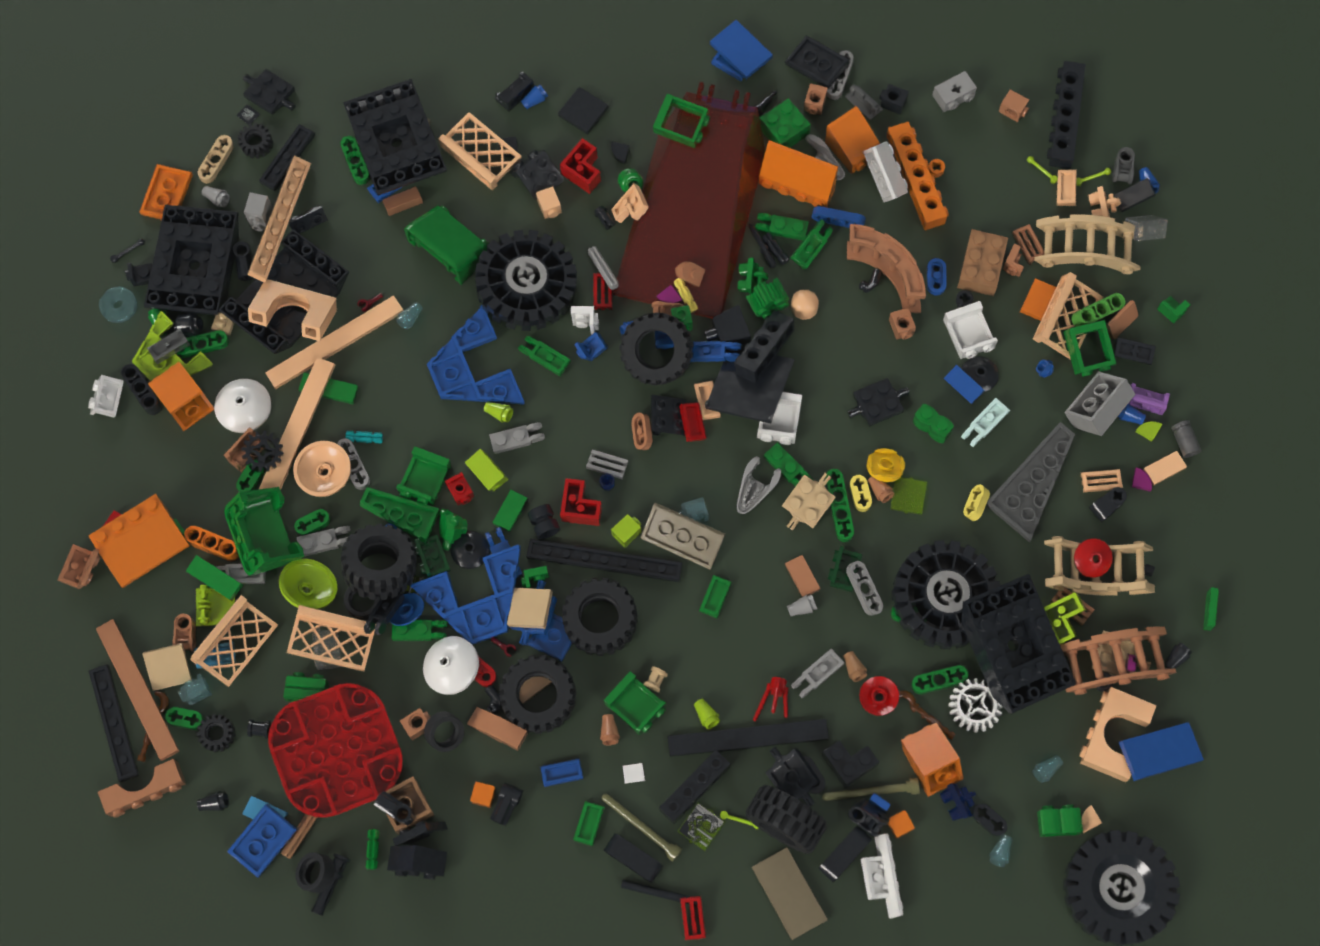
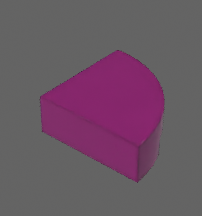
(669, 295)
(1141, 480)
(1130, 663)

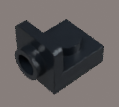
(138, 274)

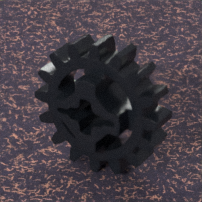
(253, 450)

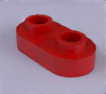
(485, 669)

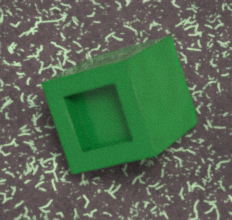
(1172, 309)

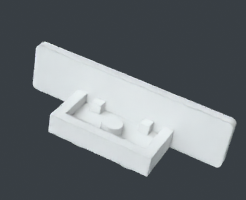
(881, 876)

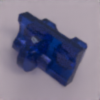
(953, 793)

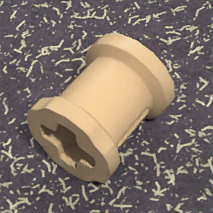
(655, 679)

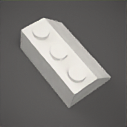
(886, 171)

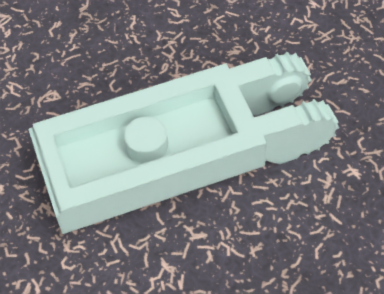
(986, 421)

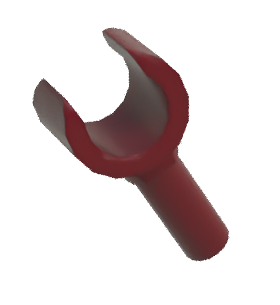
(369, 302)
(503, 646)

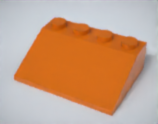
(798, 175)
(139, 540)

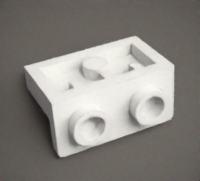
(585, 316)
(106, 396)

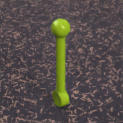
(1107, 171)
(1053, 179)
(724, 815)

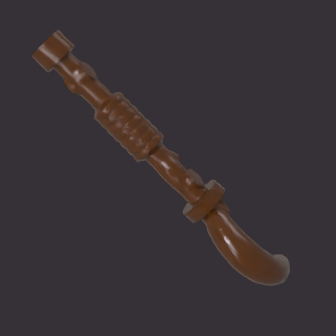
(163, 707)
(929, 718)

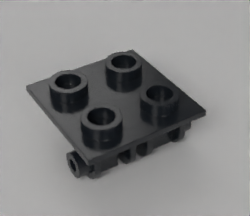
(666, 415)

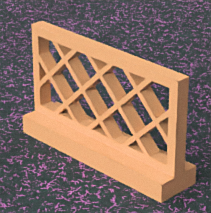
(466, 158)
(1054, 310)
(331, 621)
(220, 631)

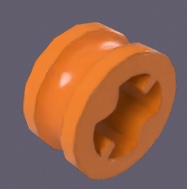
(935, 163)

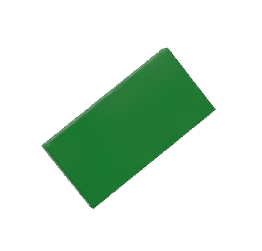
(510, 510)
(715, 596)
(1211, 609)
(588, 823)

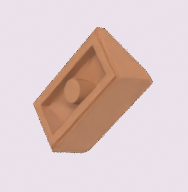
(402, 201)
(1122, 320)

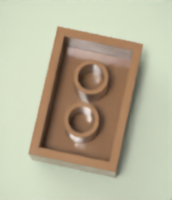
(982, 262)

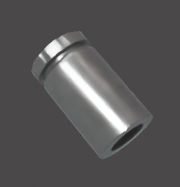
(1186, 439)

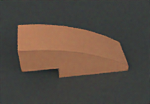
(497, 728)

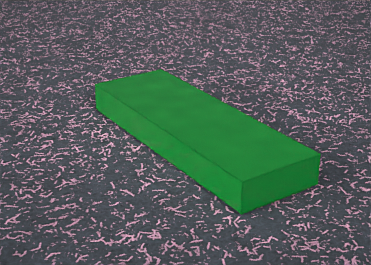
(336, 390)
(214, 578)

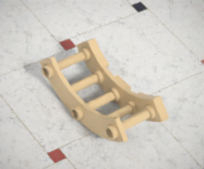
(1091, 224)
(1096, 586)

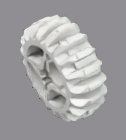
(968, 699)

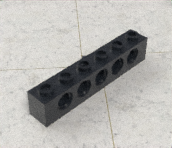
(1064, 156)

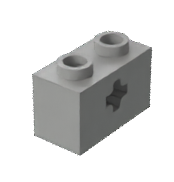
(954, 91)
(258, 211)

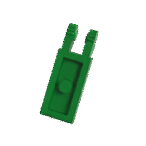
(782, 226)
(811, 245)
(545, 356)
(781, 459)
(418, 631)

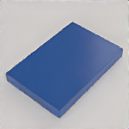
(741, 49)
(262, 840)

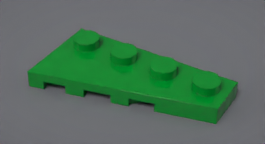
(405, 514)

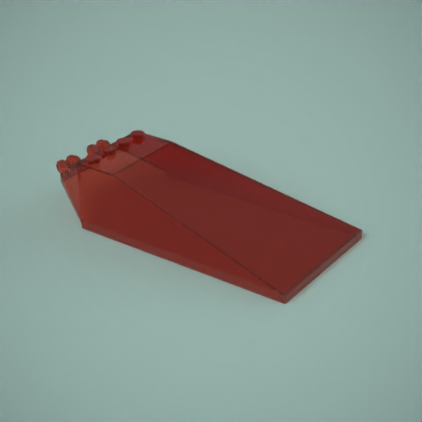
(696, 203)

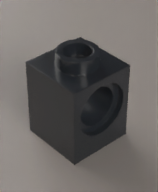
(894, 105)

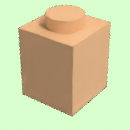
(549, 203)

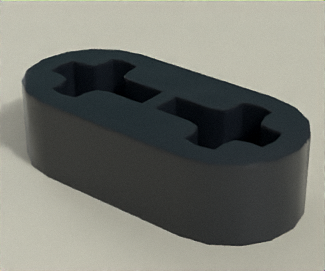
(992, 815)

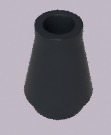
(1178, 655)
(214, 802)

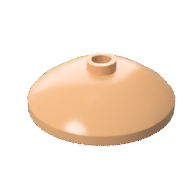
(317, 458)

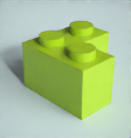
(1059, 615)

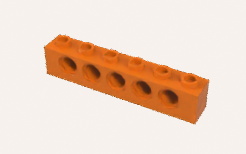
(929, 217)

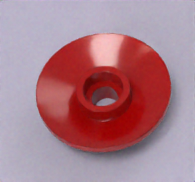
(1084, 558)
(881, 686)

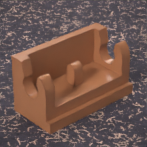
(234, 454)

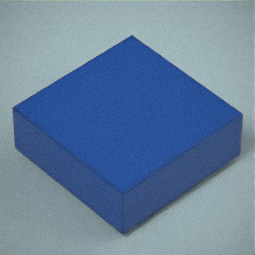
(879, 802)

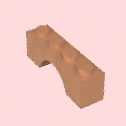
(166, 778)

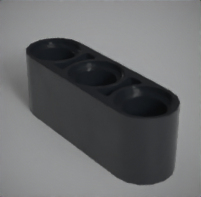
(137, 382)
(845, 854)
(633, 858)

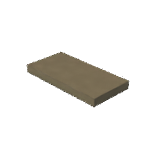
(682, 536)
(789, 893)

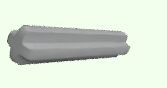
(603, 268)

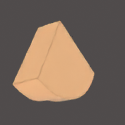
(1090, 819)

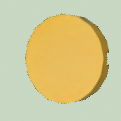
(885, 465)

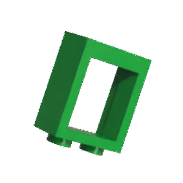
(672, 101)
(1074, 351)

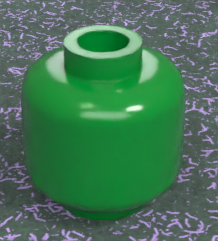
(628, 177)

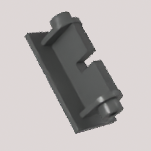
(863, 101)

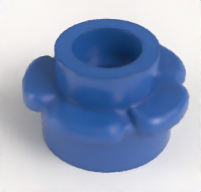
(1045, 368)

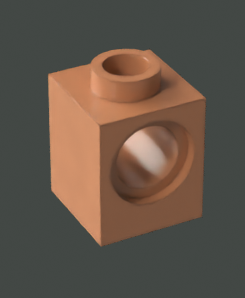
(818, 93)
(1014, 106)
(902, 316)
(408, 721)

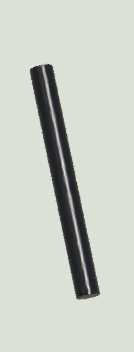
(654, 891)

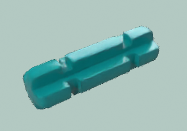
(364, 437)

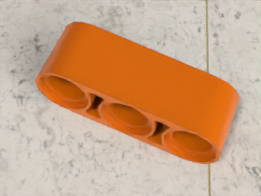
(206, 537)

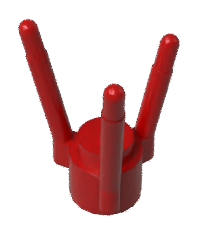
(777, 688)

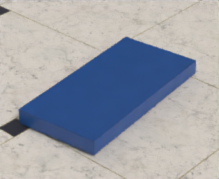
(1161, 751)

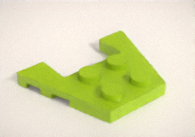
(145, 362)

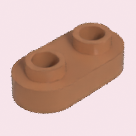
(642, 431)

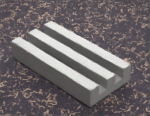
(608, 457)

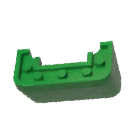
(447, 241)
(260, 530)

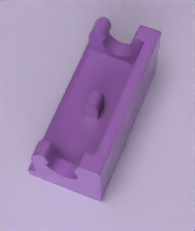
(1149, 400)

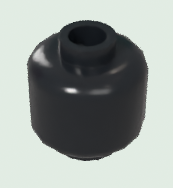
(189, 323)

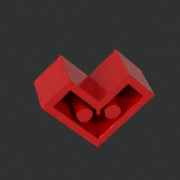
(579, 168)
(576, 508)

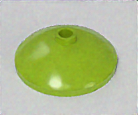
(310, 577)

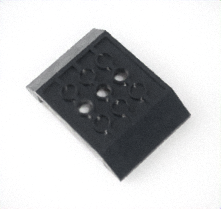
(296, 265)

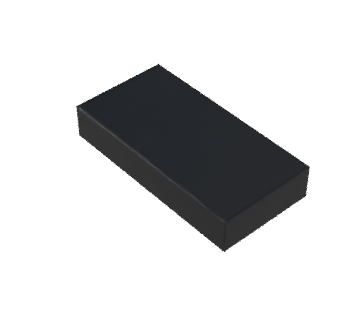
(1135, 194)

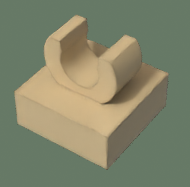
(222, 323)

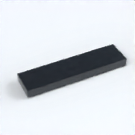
(293, 147)

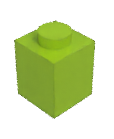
(626, 530)

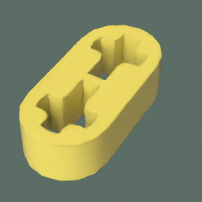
(865, 492)
(976, 502)

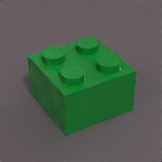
(785, 124)

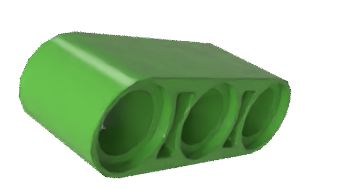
(1105, 307)

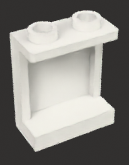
(969, 330)
(784, 421)

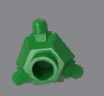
(451, 527)

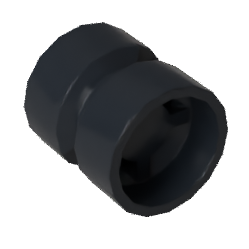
(544, 522)

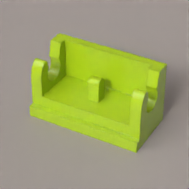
(486, 470)

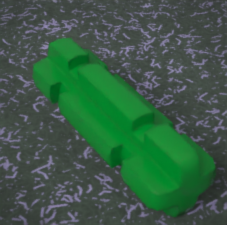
(372, 849)

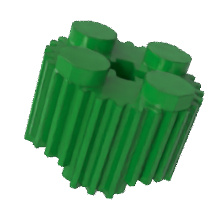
(768, 298)

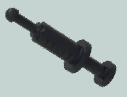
(765, 103)

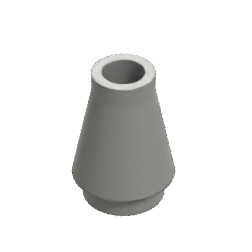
(216, 196)
(802, 606)

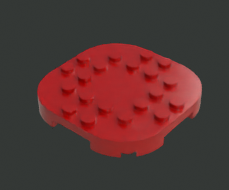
(335, 750)

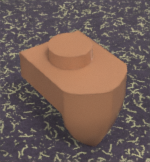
(690, 273)

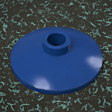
(409, 610)

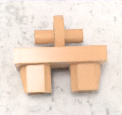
(1100, 198)

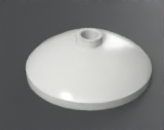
(250, 413)
(457, 672)

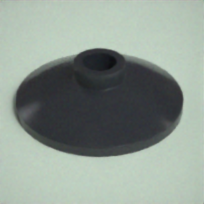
(990, 376)
(473, 558)

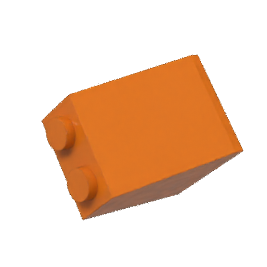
(849, 138)
(181, 396)
(932, 759)

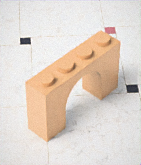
(276, 295)
(1097, 752)

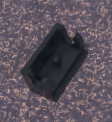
(515, 92)
(1134, 351)

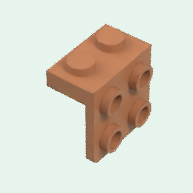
(78, 566)

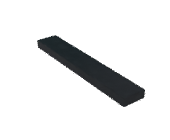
(114, 723)

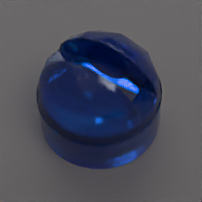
(607, 482)

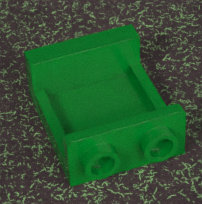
(424, 476)
(635, 704)

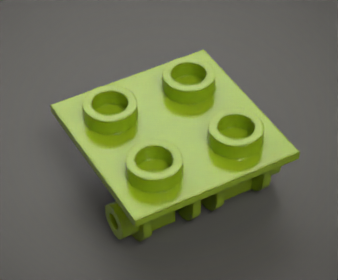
(210, 606)

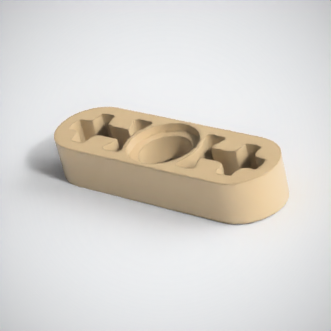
(215, 151)

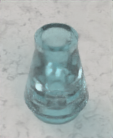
(408, 316)
(1046, 769)
(1001, 852)

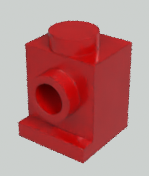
(456, 482)

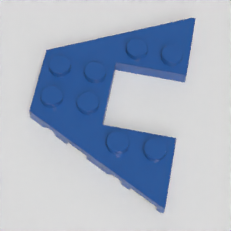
(453, 374)
(483, 617)

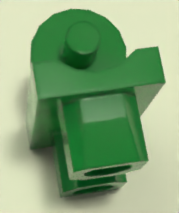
(754, 274)

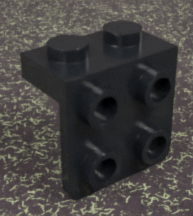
(537, 172)

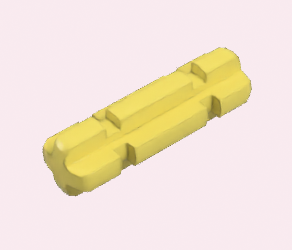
(685, 294)

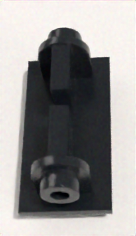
(311, 219)

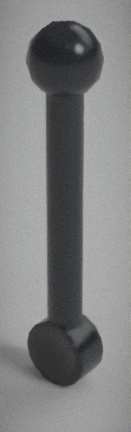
(114, 258)

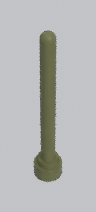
(910, 786)
(671, 850)

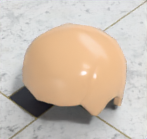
(804, 304)

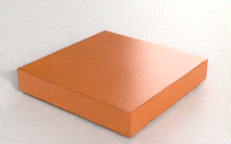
(1038, 299)

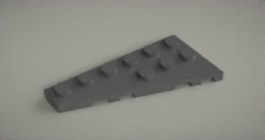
(1029, 487)

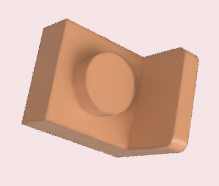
(1011, 265)

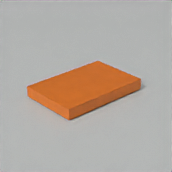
(166, 188)

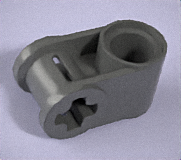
(1124, 169)

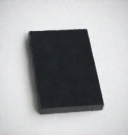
(817, 62)

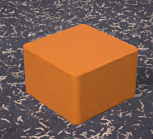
(483, 794)
(900, 824)

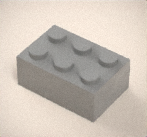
(1099, 403)

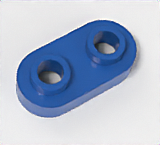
(936, 278)

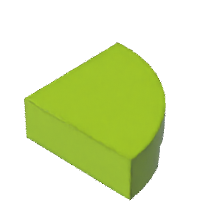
(1149, 429)

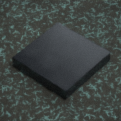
(583, 110)

